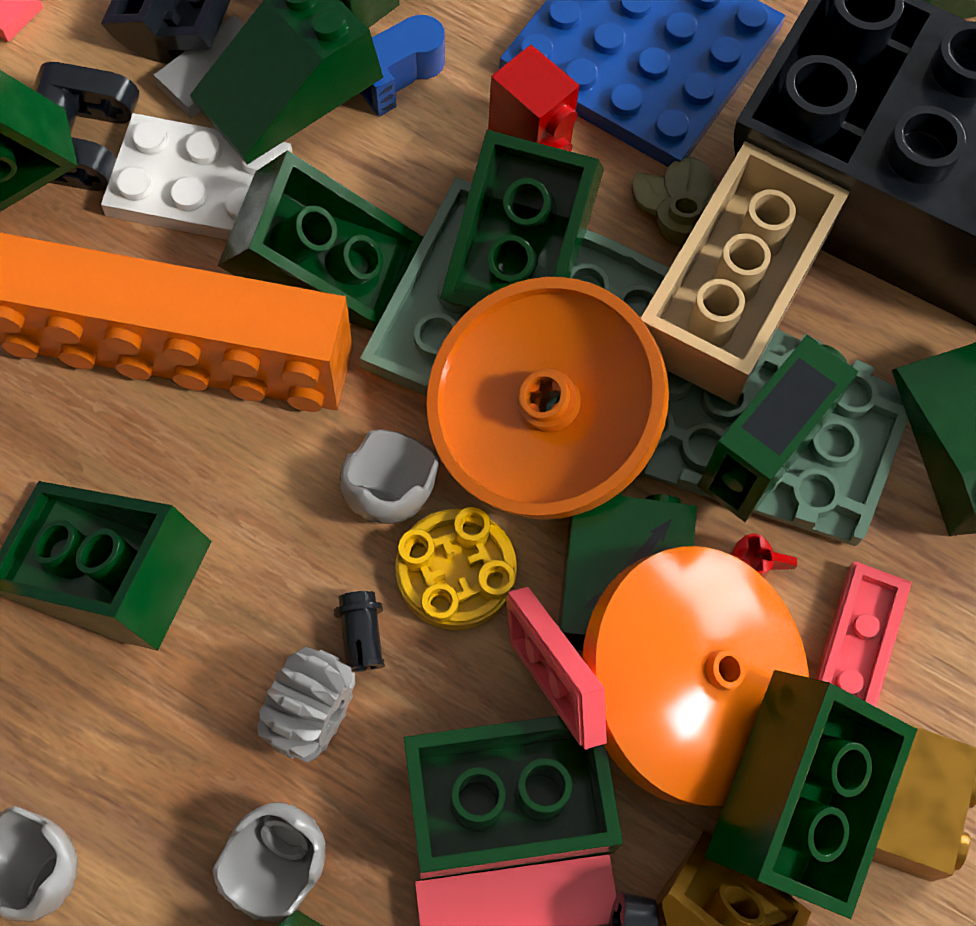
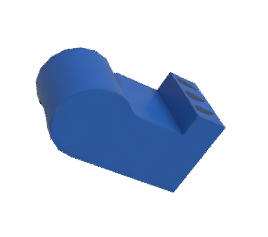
(405, 53)

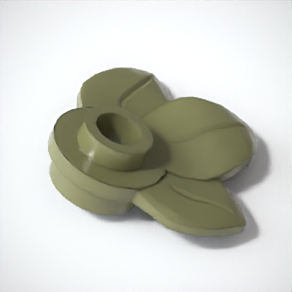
(676, 197)

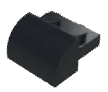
(164, 27)

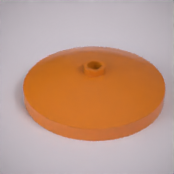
(510, 361)
(685, 667)

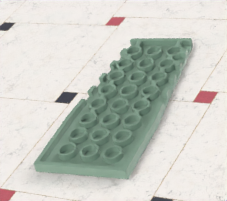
(826, 489)

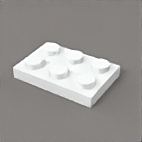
(180, 177)

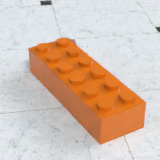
(173, 323)

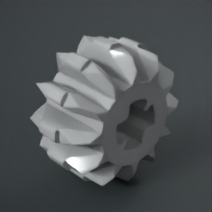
(306, 704)

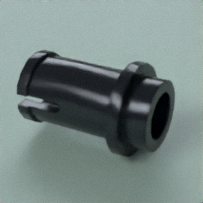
(360, 630)

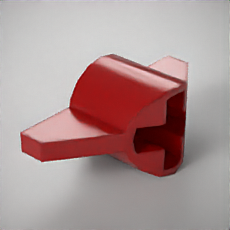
(759, 555)

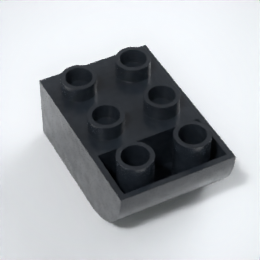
(888, 111)

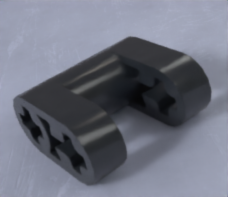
(93, 96)

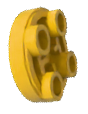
(455, 568)

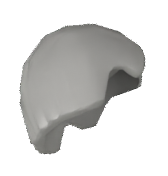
(388, 476)
(270, 861)
(35, 865)

